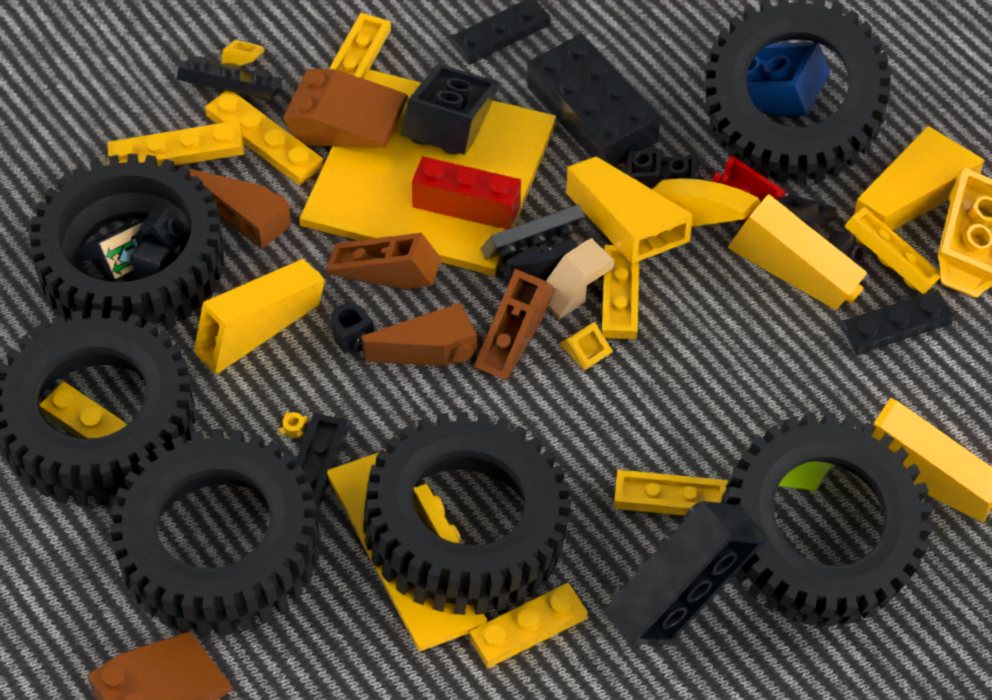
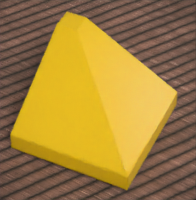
(241, 52)
(587, 346)

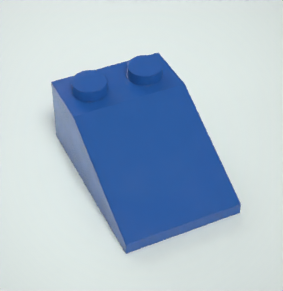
(787, 78)

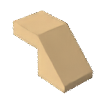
(574, 274)

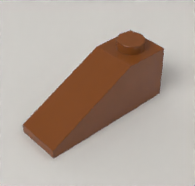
(248, 207)
(388, 261)
(514, 324)
(426, 340)

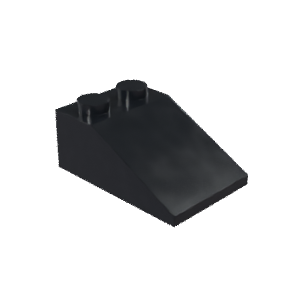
(448, 109)

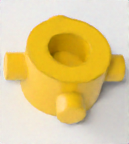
(293, 425)

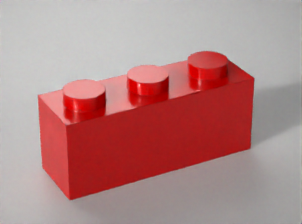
(466, 193)

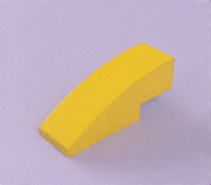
(708, 200)

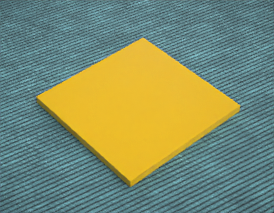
(369, 189)

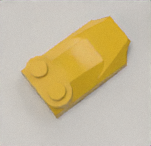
(967, 236)

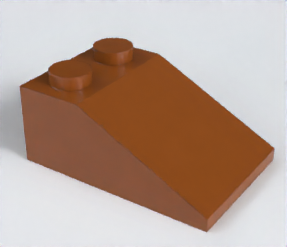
(343, 110)
(161, 671)

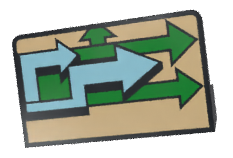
(113, 250)

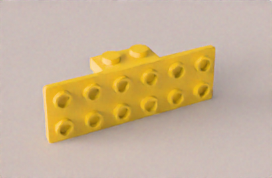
(423, 623)

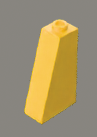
(918, 179)
(627, 210)
(797, 254)
(254, 313)
(945, 466)

